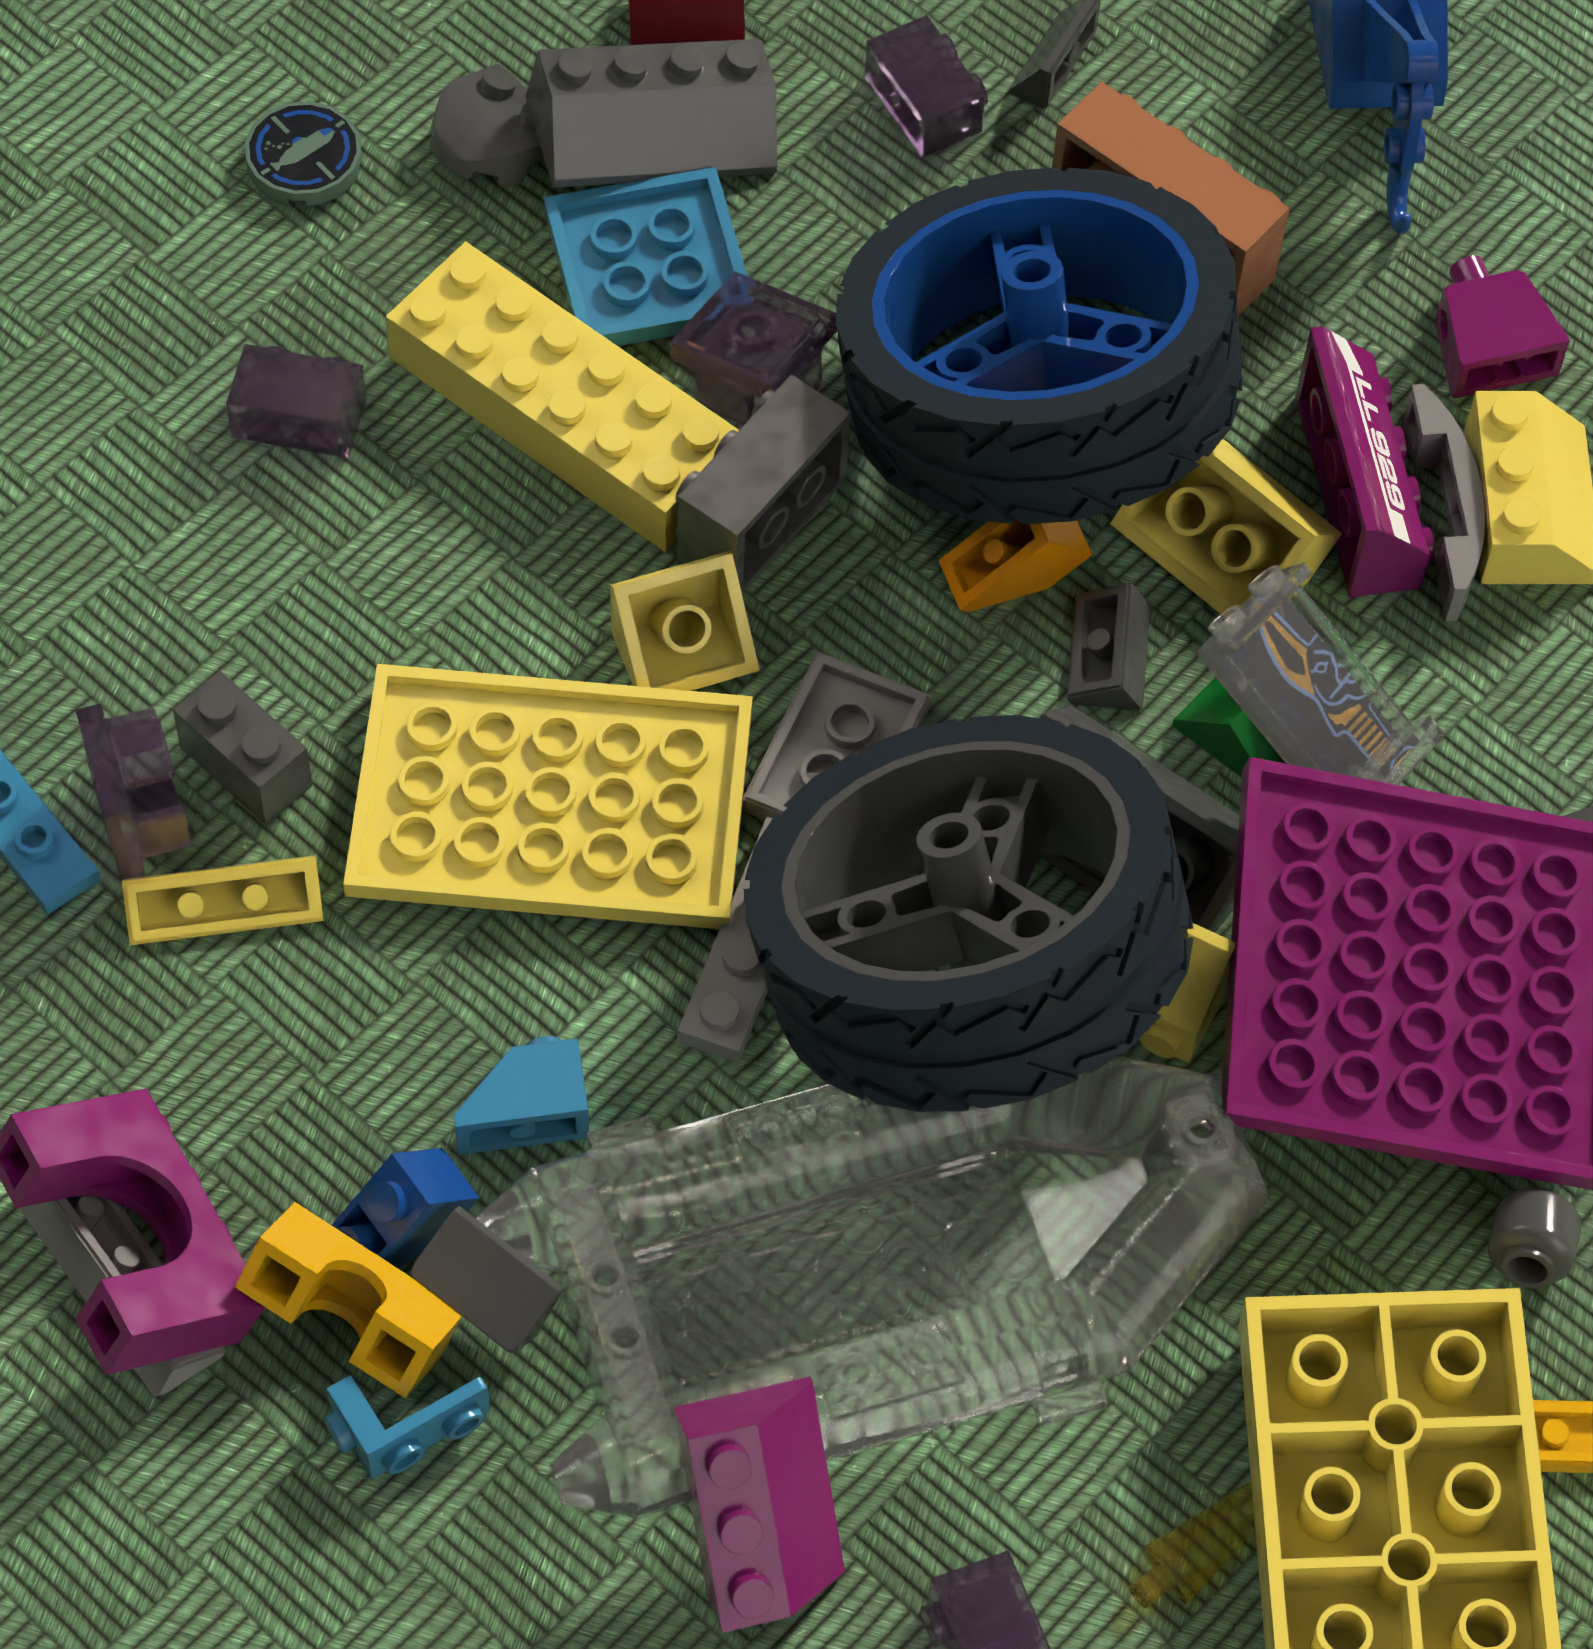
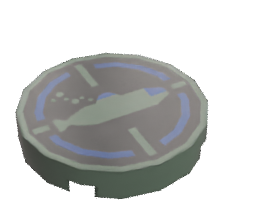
(303, 153)

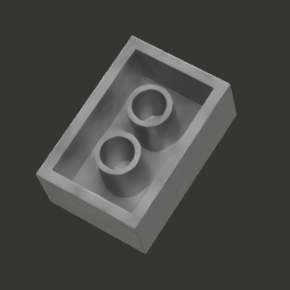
(765, 480)

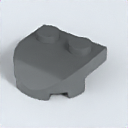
(485, 127)

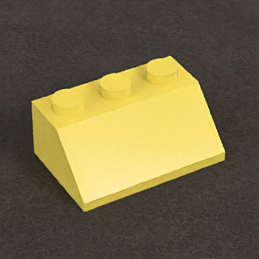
(1533, 490)
(1226, 528)

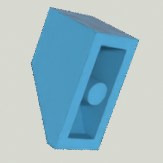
(527, 1099)

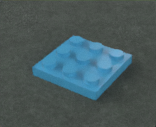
(643, 252)

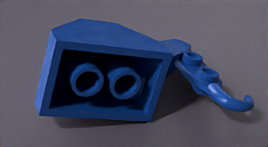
(1386, 58)

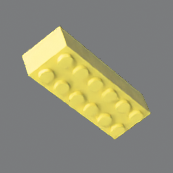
(555, 389)

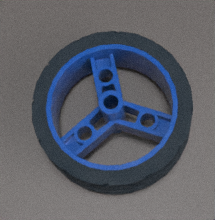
(1052, 400)

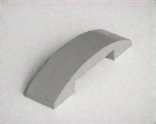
(1440, 443)

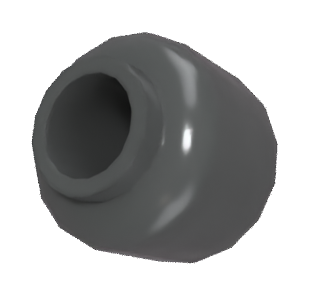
(1534, 1237)

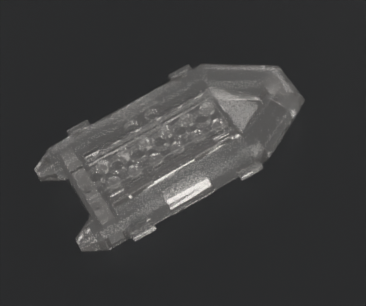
(881, 1253)

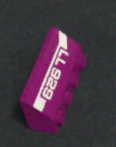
(1361, 467)

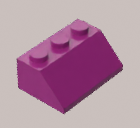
(760, 1501)

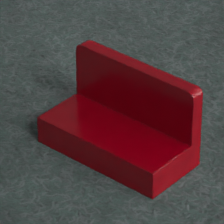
(685, 21)

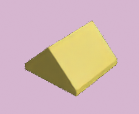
(683, 625)

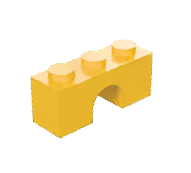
(314, 1266)

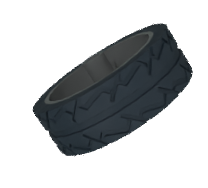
(1027, 983)

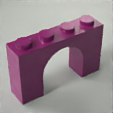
(127, 1154)

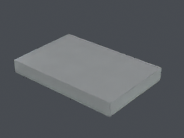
(829, 718)

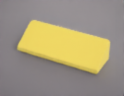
(222, 900)

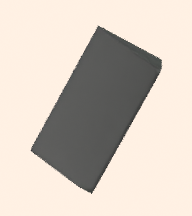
(1057, 53)
(1109, 648)
(487, 1281)

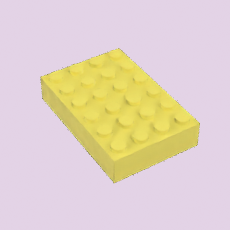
(1396, 1472)

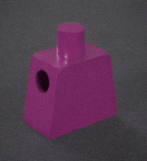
(1495, 330)

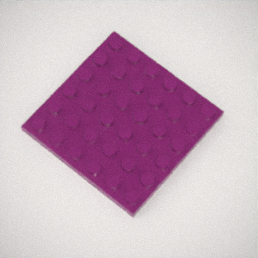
(1412, 974)

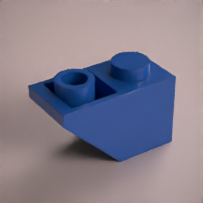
(406, 1204)

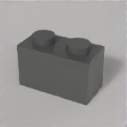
(242, 747)

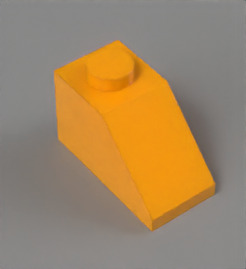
(1012, 561)

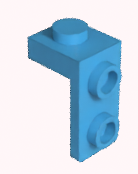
(404, 1444)

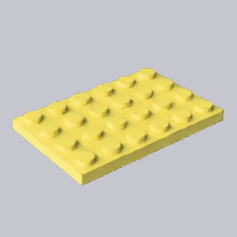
(550, 797)

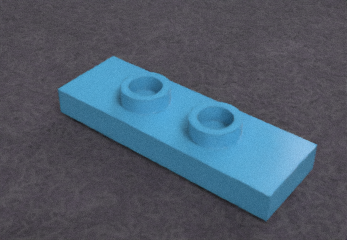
(38, 845)

